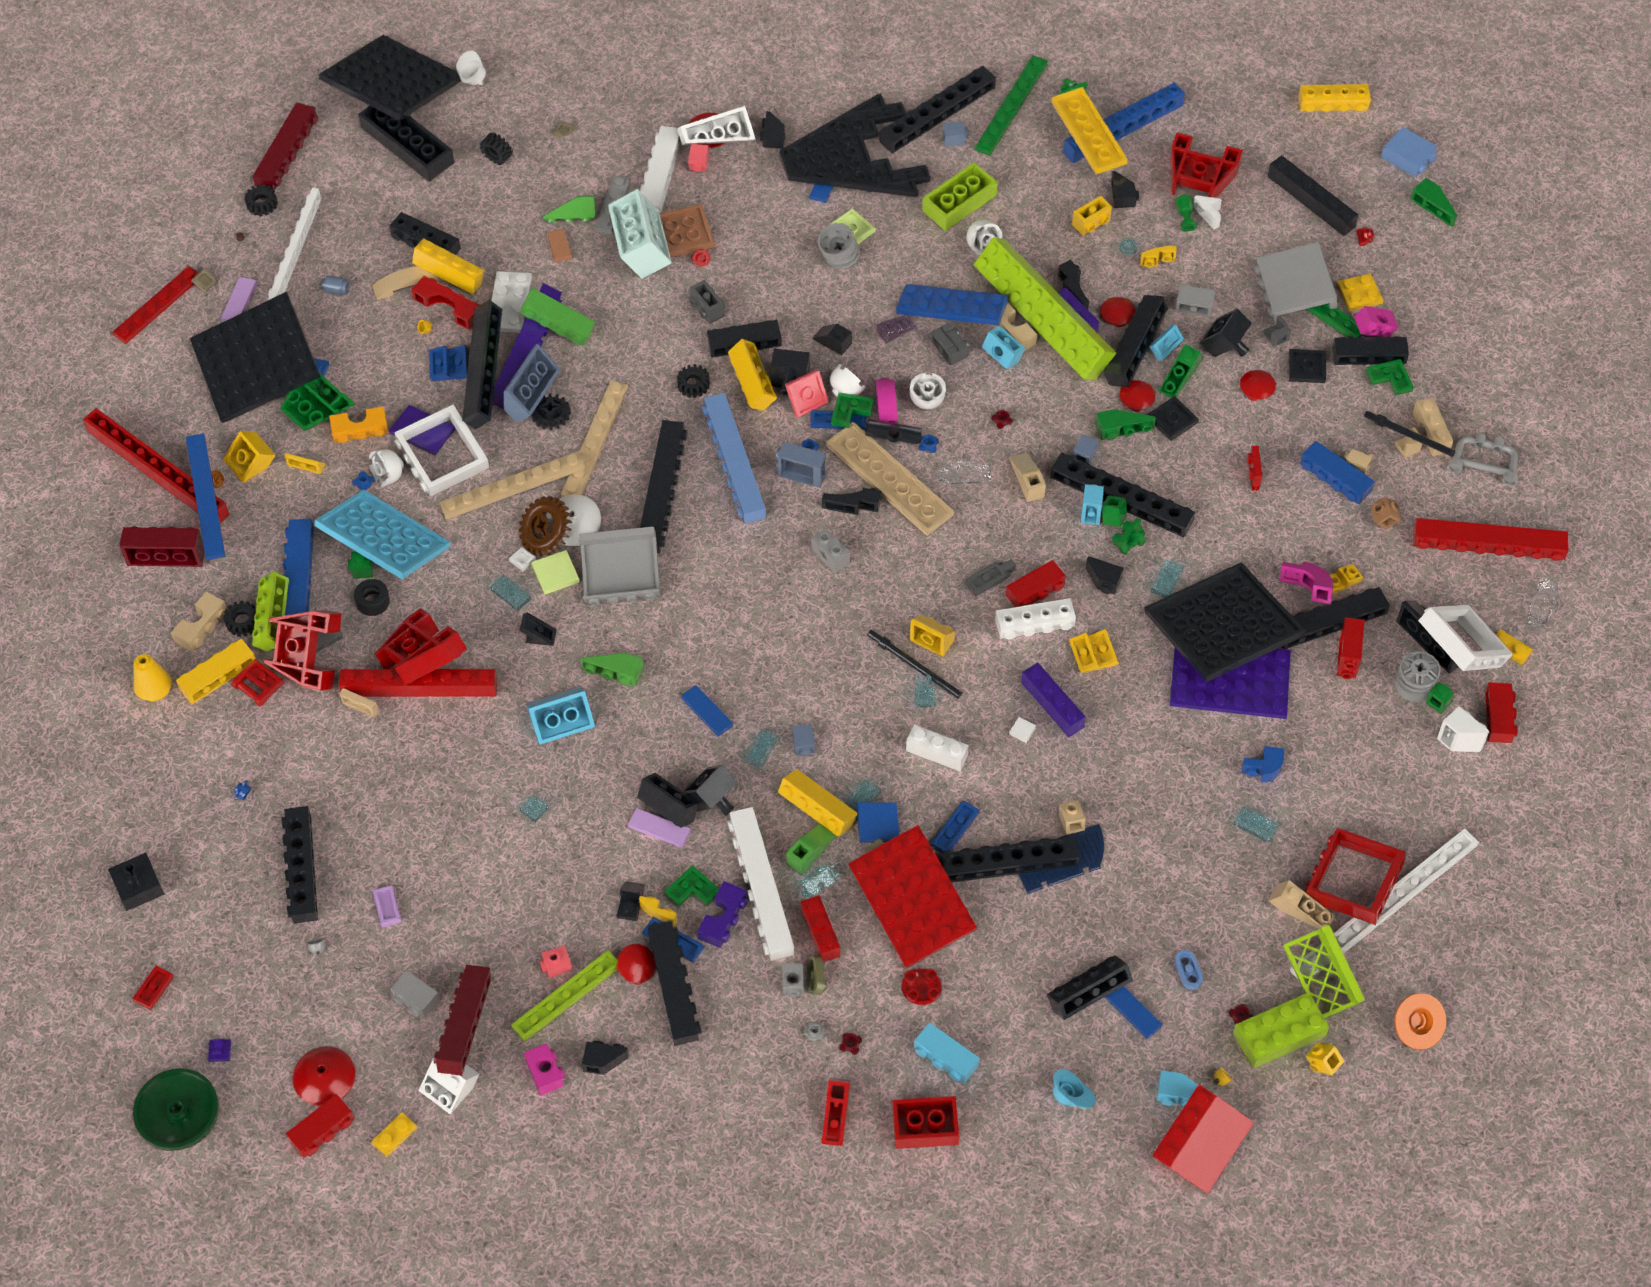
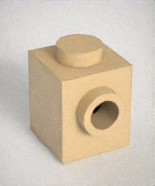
(1072, 817)

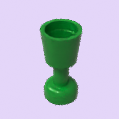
(1185, 208)

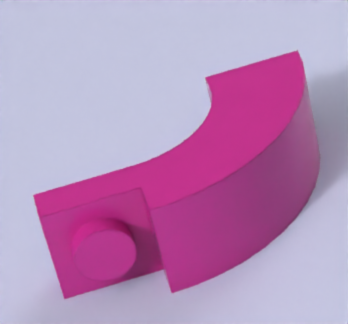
(886, 399)
(1311, 577)

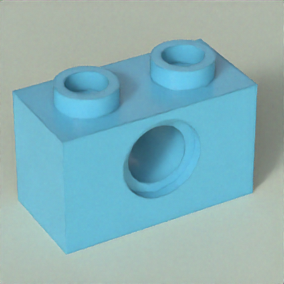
(1003, 347)
(1092, 504)

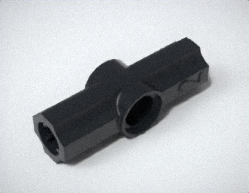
(904, 434)

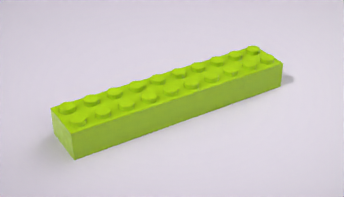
(1044, 309)

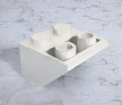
(1462, 732)
(448, 1089)

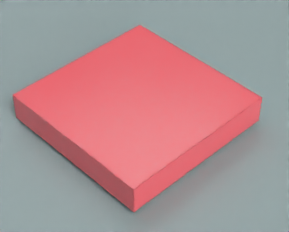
(807, 393)

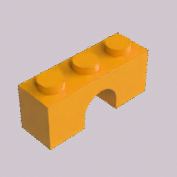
(373, 425)

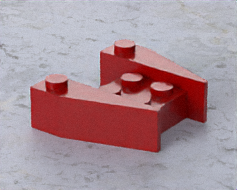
(1202, 170)
(298, 644)
(417, 650)

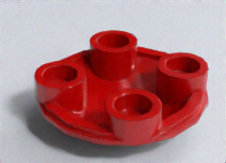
(1117, 311)
(1257, 385)
(1137, 396)
(636, 963)
(921, 986)

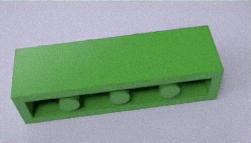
(557, 317)

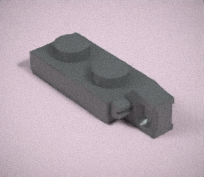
(989, 576)

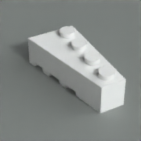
(721, 128)

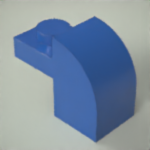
(1268, 767)

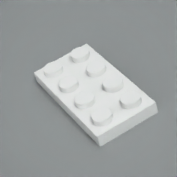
(509, 294)

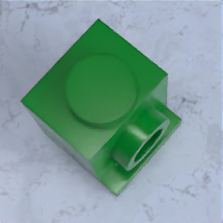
(1442, 694)

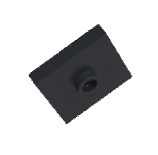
(1307, 366)
(1173, 418)

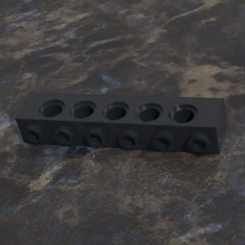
(307, 910)

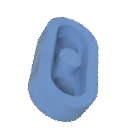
(1188, 971)

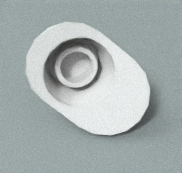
(471, 68)

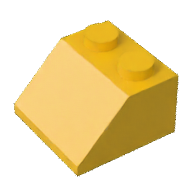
(248, 455)
(931, 634)

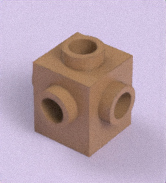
(1385, 512)

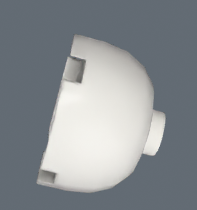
(981, 233)
(845, 382)
(927, 391)
(386, 462)

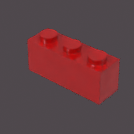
(1036, 585)
(1500, 712)
(820, 928)
(320, 1126)

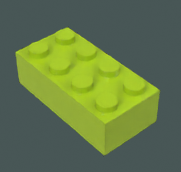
(959, 196)
(1281, 1030)

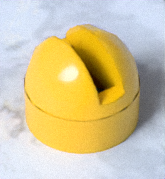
(424, 327)
(1223, 1076)

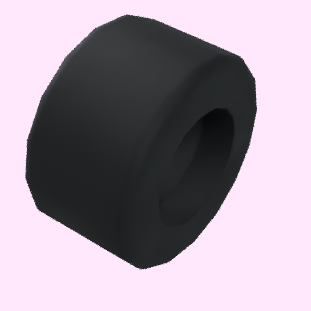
(375, 606)

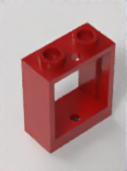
(1350, 648)

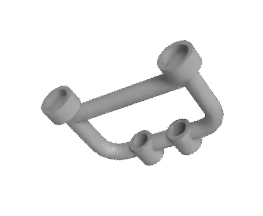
(1479, 441)

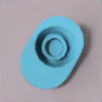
(1071, 1091)

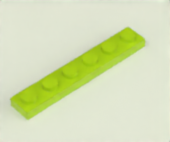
(565, 996)

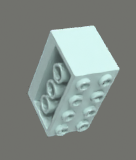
(639, 234)

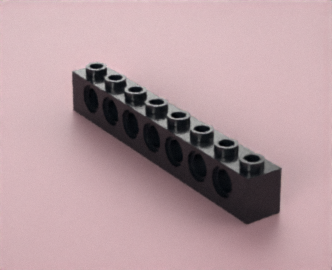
(937, 109)
(1086, 474)
(1008, 865)

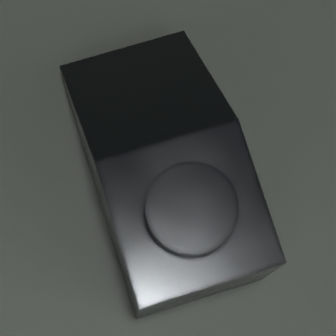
(1123, 191)
(834, 337)
(1104, 575)

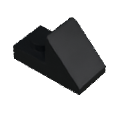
(537, 630)
(629, 902)

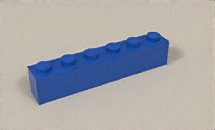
(298, 564)

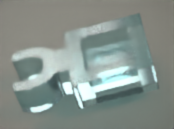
(924, 694)

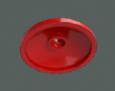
(320, 1087)

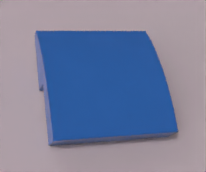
(448, 363)

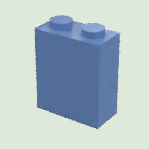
(1409, 152)

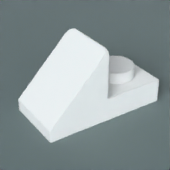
(1208, 209)

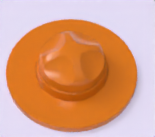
(1420, 1021)

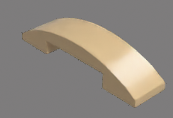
(400, 279)

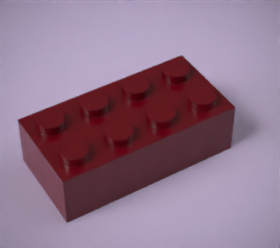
(162, 546)

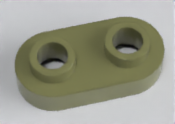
(815, 975)

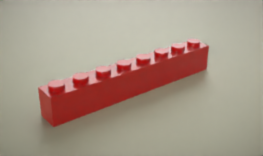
(1490, 539)
(434, 684)

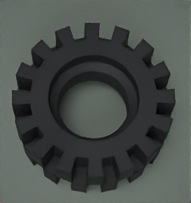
(496, 148)
(261, 192)
(693, 389)
(236, 610)

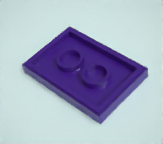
(430, 440)

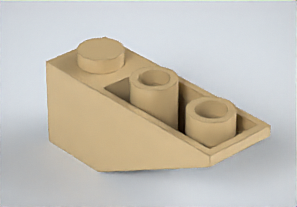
(1028, 477)
(1297, 903)

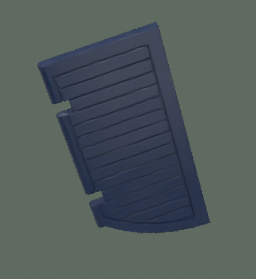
(1090, 849)

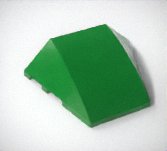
(314, 403)

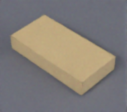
(359, 703)

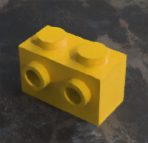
(1092, 215)

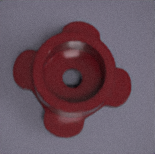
(1002, 414)
(1240, 1009)
(846, 1039)

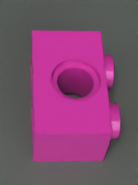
(1376, 321)
(545, 1080)

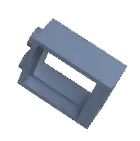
(804, 456)

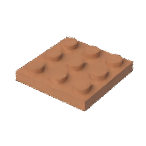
(686, 230)

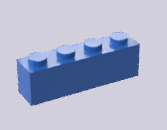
(1337, 472)

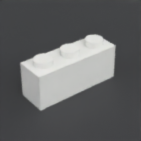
(937, 748)

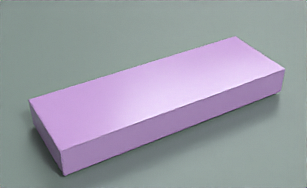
(240, 298)
(659, 828)

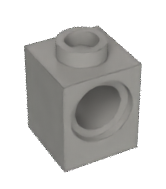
(793, 971)

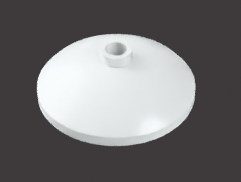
(585, 519)

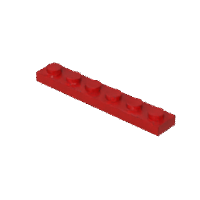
(155, 305)

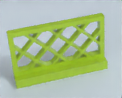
(1339, 964)

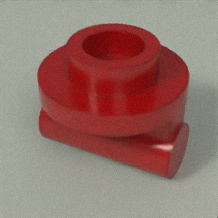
(1365, 235)
(701, 257)

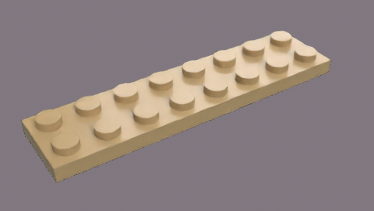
(891, 478)

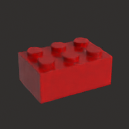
(925, 1122)

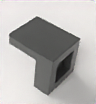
(1279, 333)

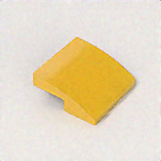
(1093, 651)

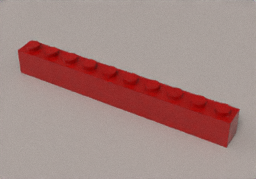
(146, 460)

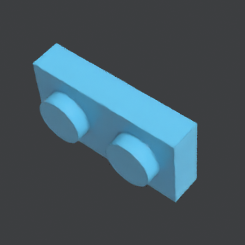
(1166, 342)

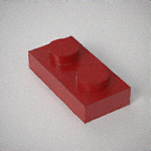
(153, 987)

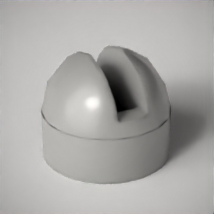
(316, 945)

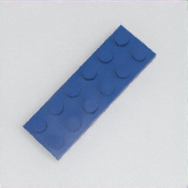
(952, 304)

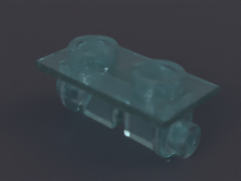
(811, 885)

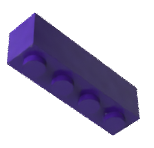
(1053, 699)

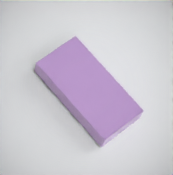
(386, 906)

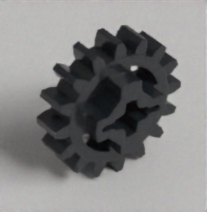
(551, 412)

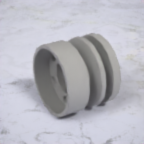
(838, 246)
(1417, 676)

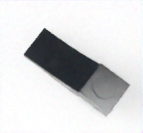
(1070, 275)
(851, 503)

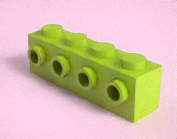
(270, 604)

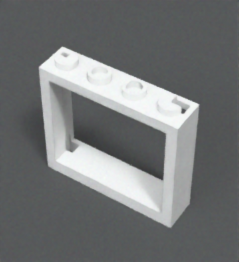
(450, 413)
(1494, 651)

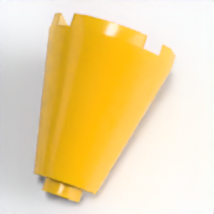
(150, 679)

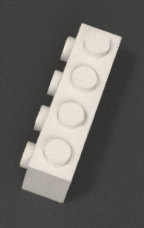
(1035, 618)

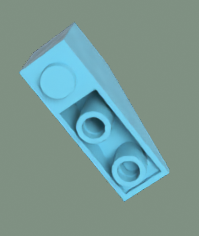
(1174, 1088)

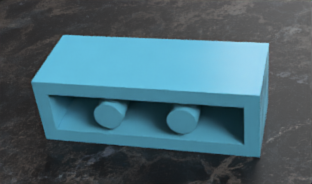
(946, 1053)

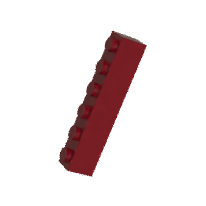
(285, 146)
(463, 1020)

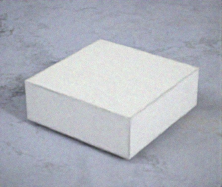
(522, 559)
(1022, 730)

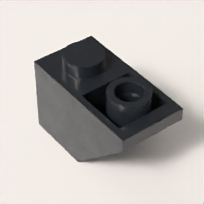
(773, 133)
(602, 1058)

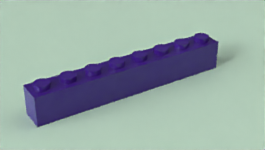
(529, 336)

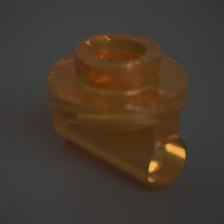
(218, 478)

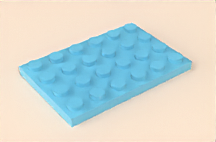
(382, 534)

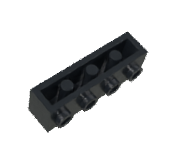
(414, 231)
(1089, 987)

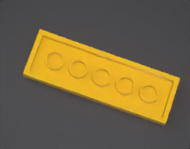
(1089, 130)

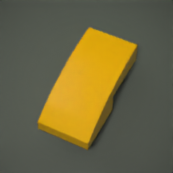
(1151, 257)
(1345, 578)
(652, 907)

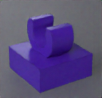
(219, 1050)

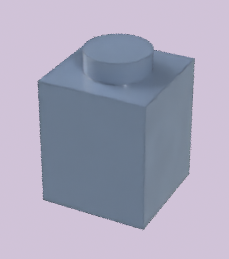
(954, 133)
(1085, 449)
(803, 740)

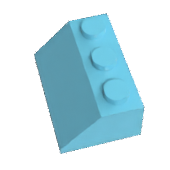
(560, 715)

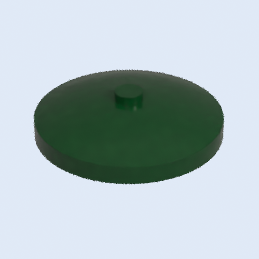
(176, 1109)

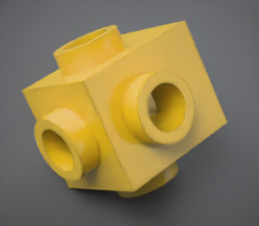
(1324, 1058)

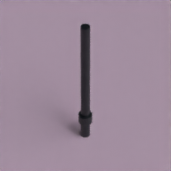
(1381, 421)
(885, 643)

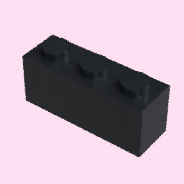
(668, 800)

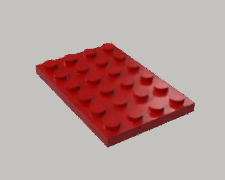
(912, 896)

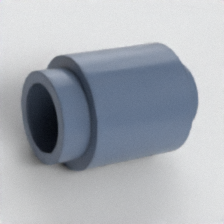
(335, 285)

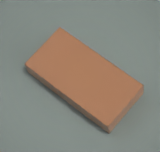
(559, 245)

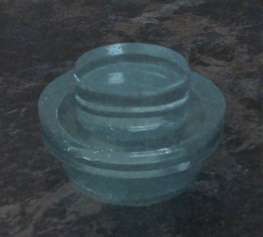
(1128, 246)

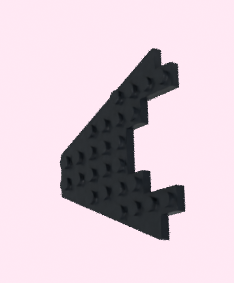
(839, 157)

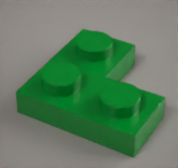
(1391, 372)
(849, 404)
(690, 883)

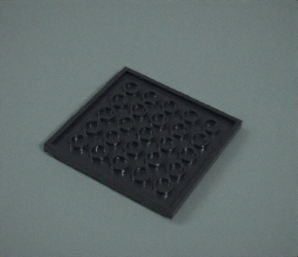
(390, 77)
(255, 357)
(1224, 621)

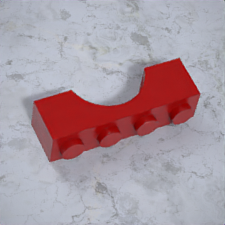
(430, 292)

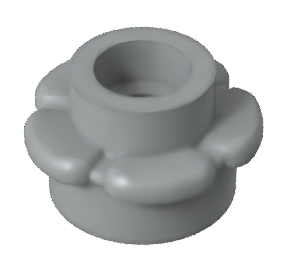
(819, 1031)

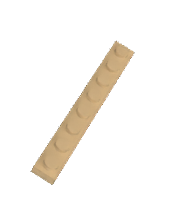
(596, 437)
(512, 485)

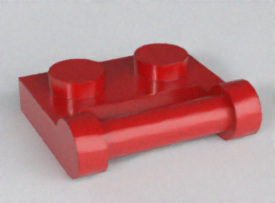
(262, 678)

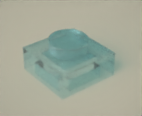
(534, 808)

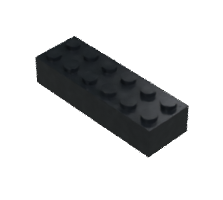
(408, 142)

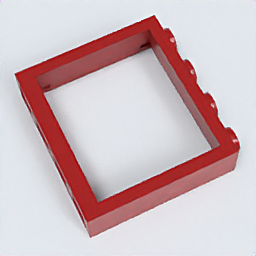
(1365, 846)

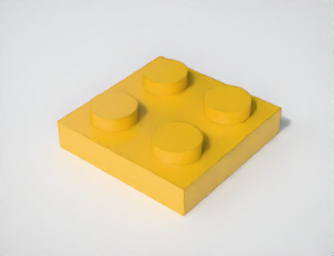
(1360, 292)

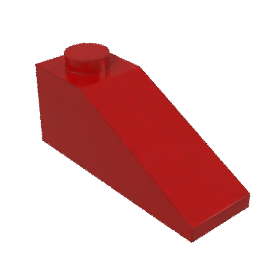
(836, 1111)

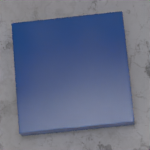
(877, 821)

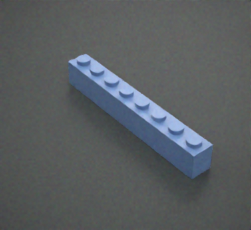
(734, 458)

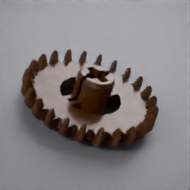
(551, 530)

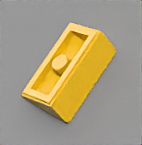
(304, 463)

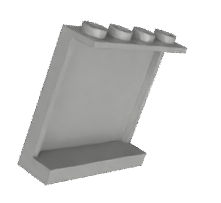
(1295, 280)
(620, 566)

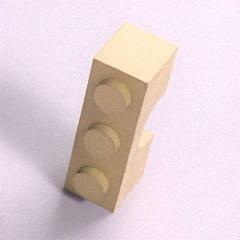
(1023, 334)
(1429, 416)
(192, 634)

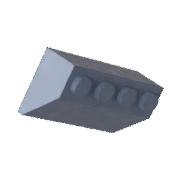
(529, 384)

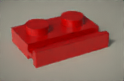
(1255, 469)

